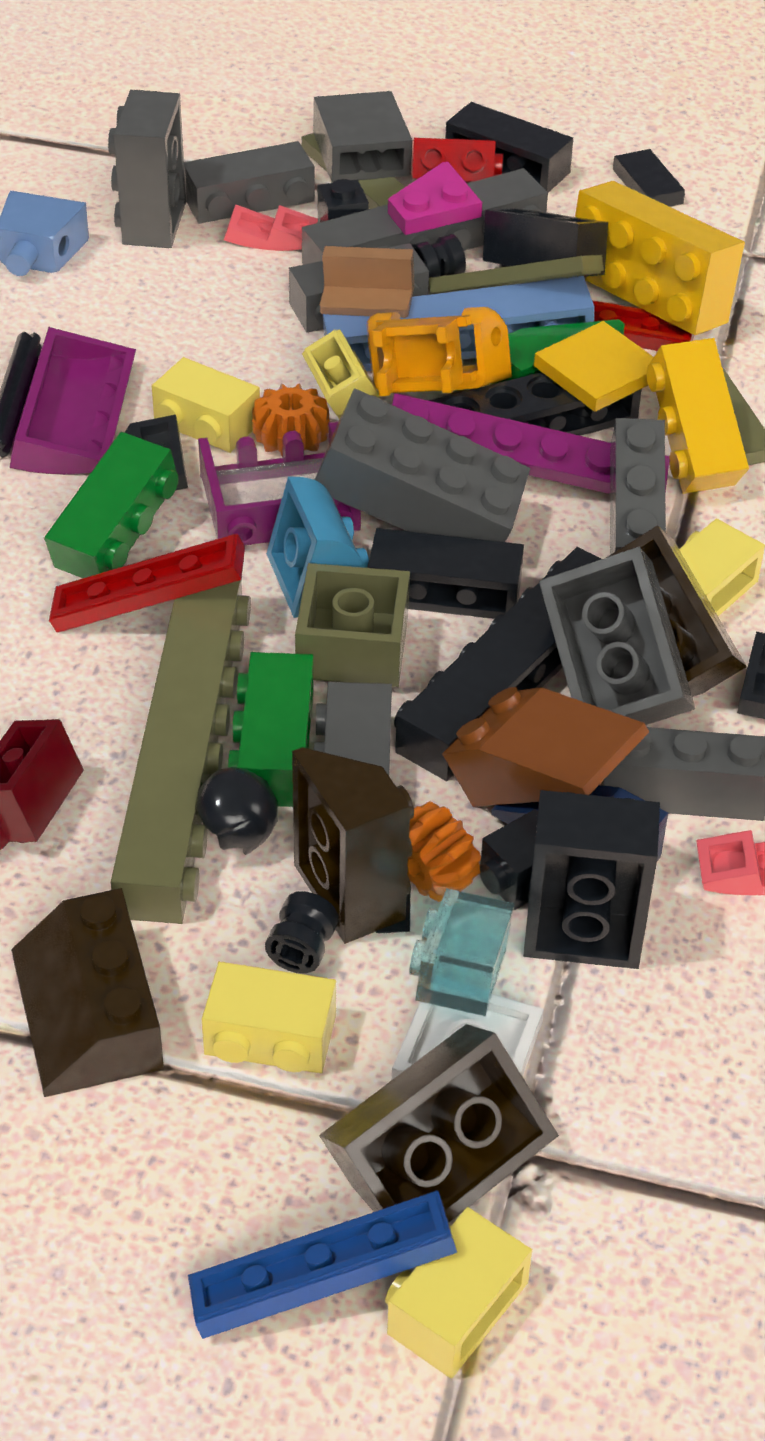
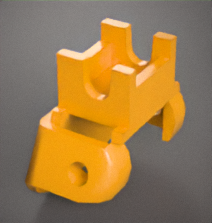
(427, 352)

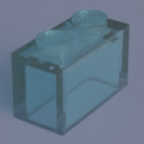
(462, 951)

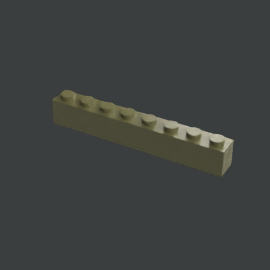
(180, 753)

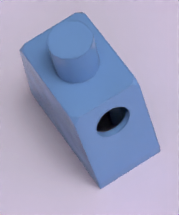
(40, 232)

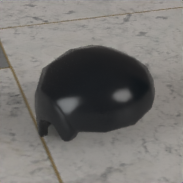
(237, 808)

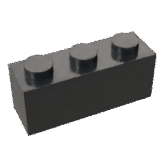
(523, 144)
(532, 236)
(452, 571)

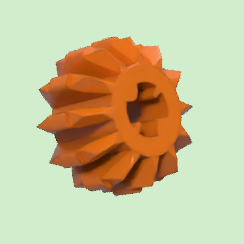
(290, 411)
(441, 852)

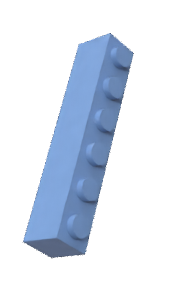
(518, 305)

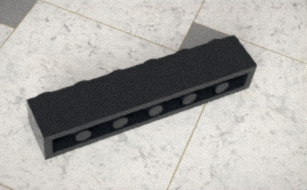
(512, 653)

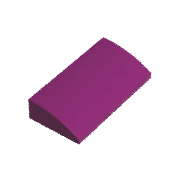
(72, 404)

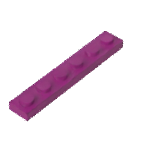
(546, 451)

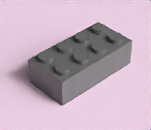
(420, 473)

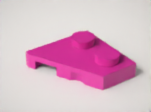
(434, 201)

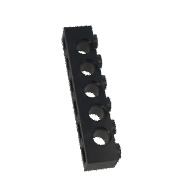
(543, 403)

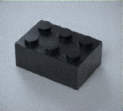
(591, 878)

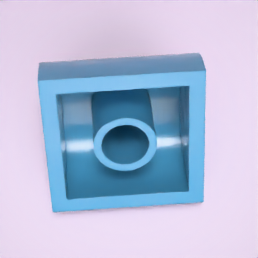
(309, 532)

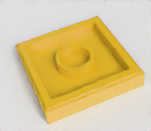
(596, 365)

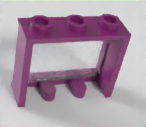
(249, 493)

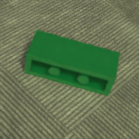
(112, 507)
(274, 719)

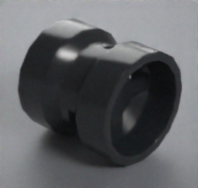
(442, 257)
(303, 928)

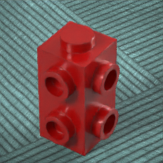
(469, 158)

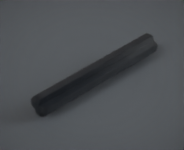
(16, 386)

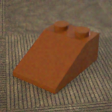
(536, 744)

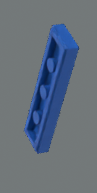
(320, 1264)

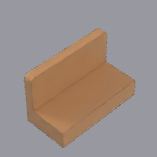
(367, 281)

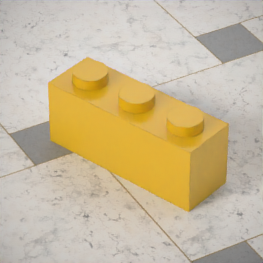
(697, 416)

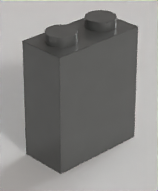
(362, 136)

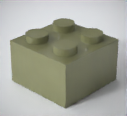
(354, 623)

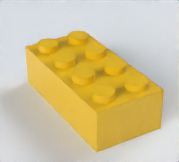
(663, 258)

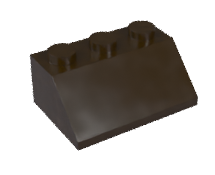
(699, 634)
(352, 839)
(87, 995)
(442, 1126)

